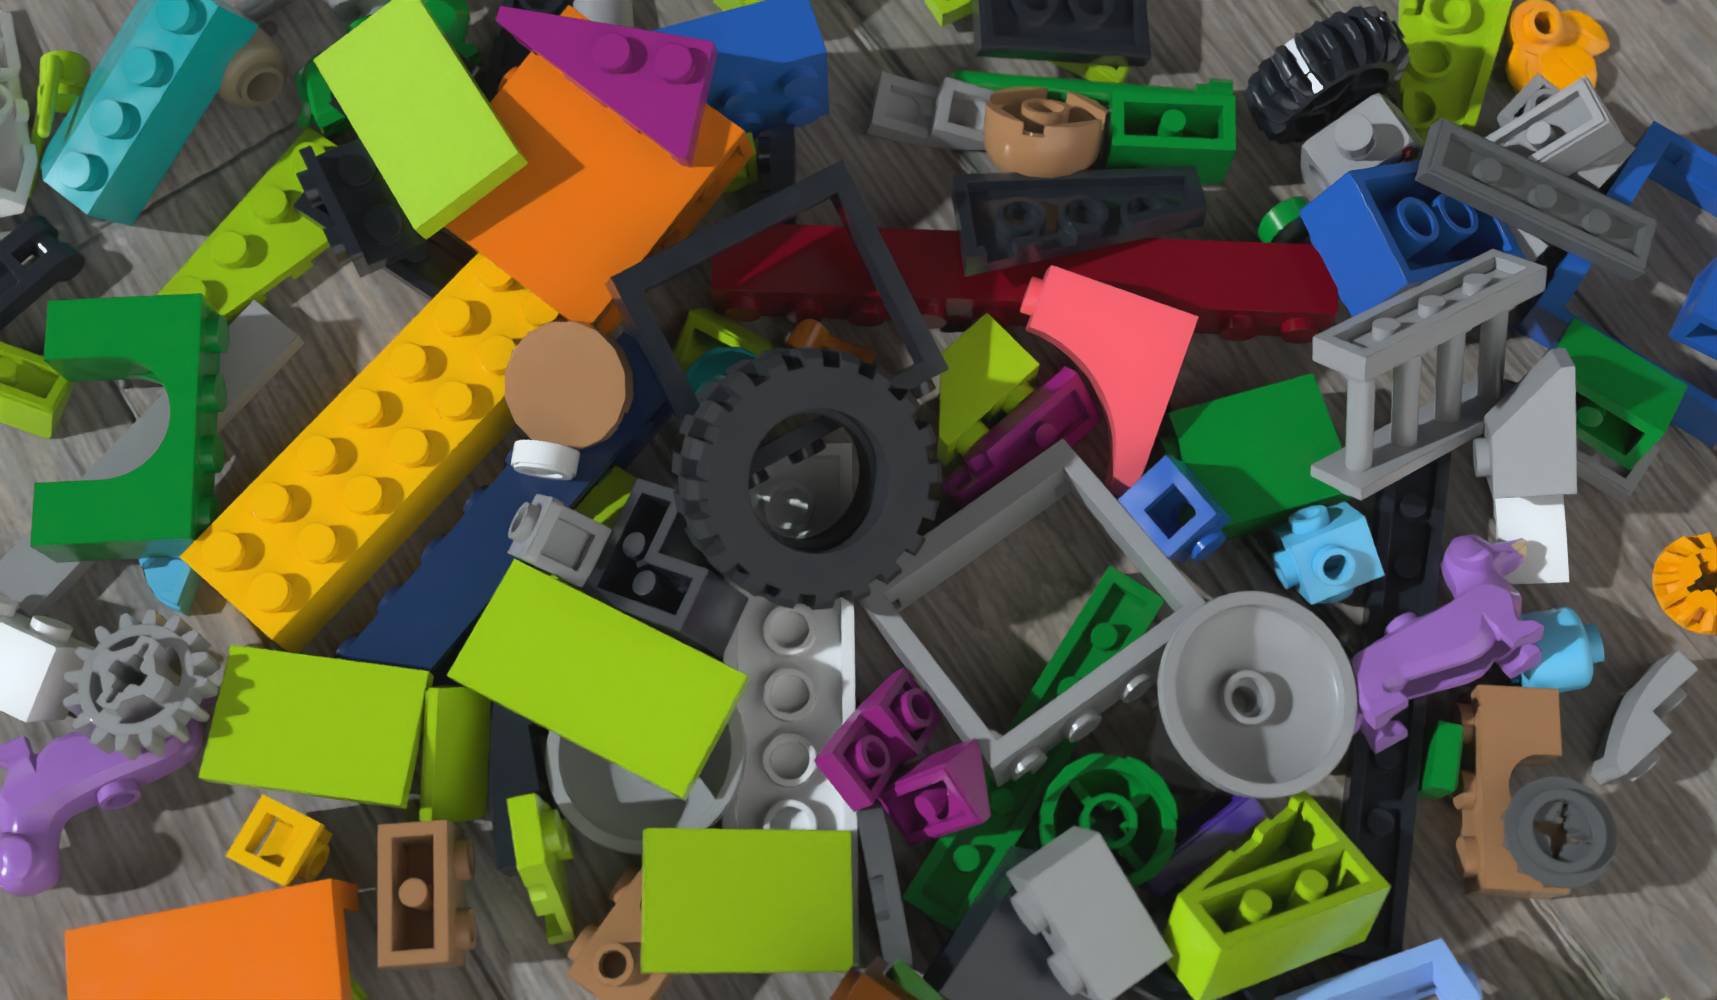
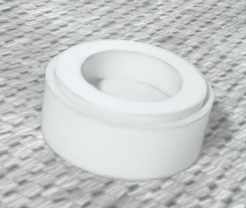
(545, 459)

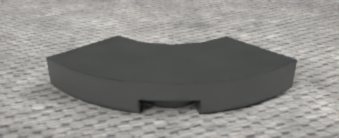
(883, 885)

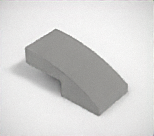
(928, 114)

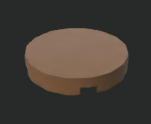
(568, 384)

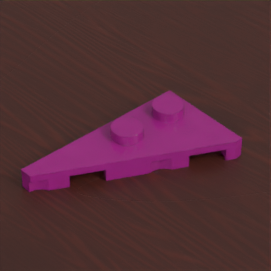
(640, 74)

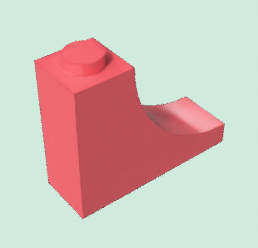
(1125, 350)

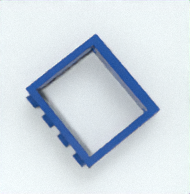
(1684, 171)

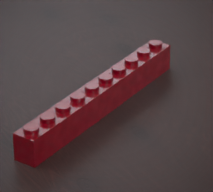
(1228, 284)

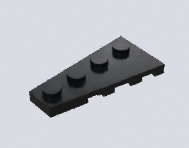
(1030, 219)

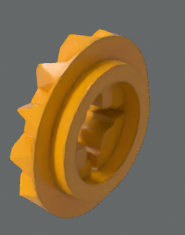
(1676, 571)

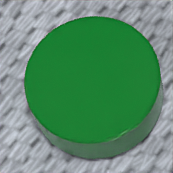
(1284, 222)

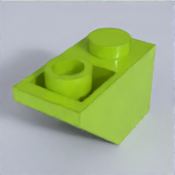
(984, 380)

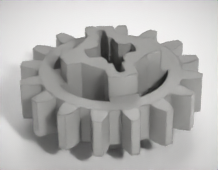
(141, 685)

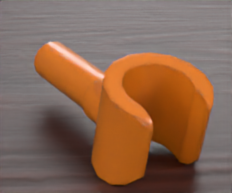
(813, 334)

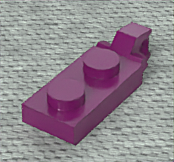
(1052, 413)

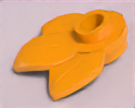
(1558, 53)

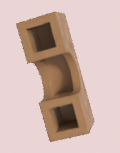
(1501, 731)

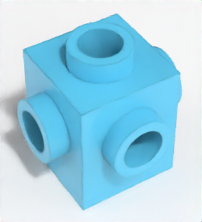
(1325, 552)

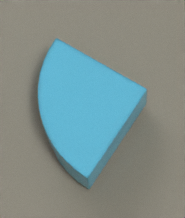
(171, 581)

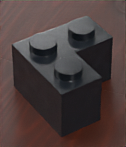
(661, 577)

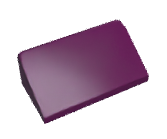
(938, 794)

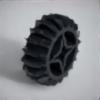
(1326, 73)

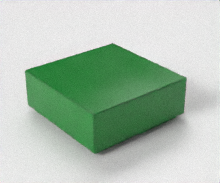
(1440, 760)

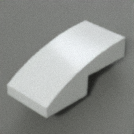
(1543, 526)

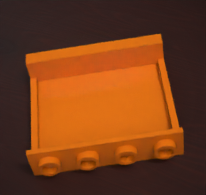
(590, 192)
(234, 948)

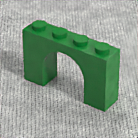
(171, 495)

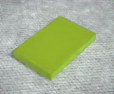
(317, 726)
(746, 901)

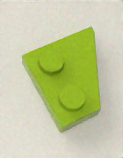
(541, 848)

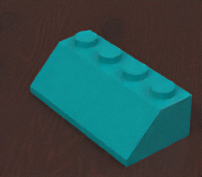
(142, 104)

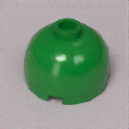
(1119, 801)

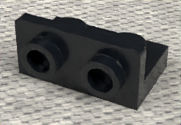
(364, 211)

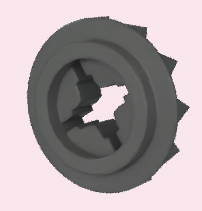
(1582, 816)

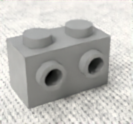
(1087, 916)

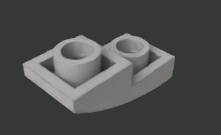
(1635, 724)

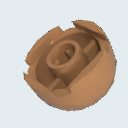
(1042, 134)

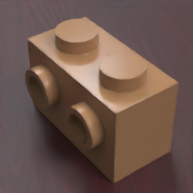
(424, 896)
(610, 955)

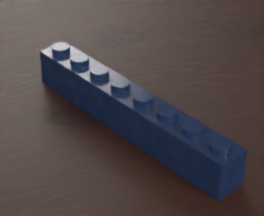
(440, 604)

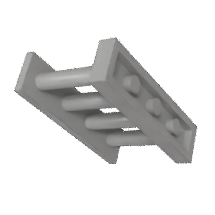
(1396, 338)

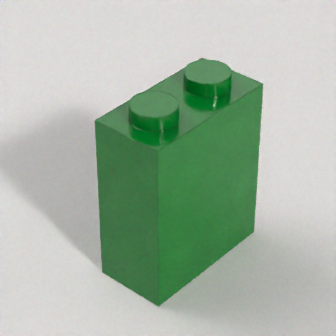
(1256, 452)

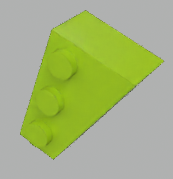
(1273, 904)

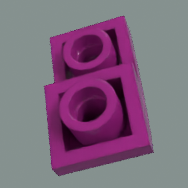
(877, 738)

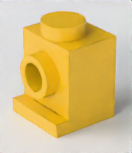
(291, 852)

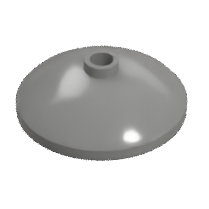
(1293, 688)
(617, 805)

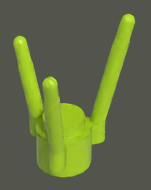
(61, 82)

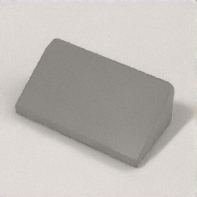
(1563, 130)

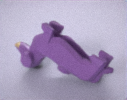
(1450, 642)
(60, 783)

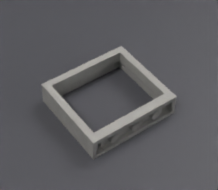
(973, 533)

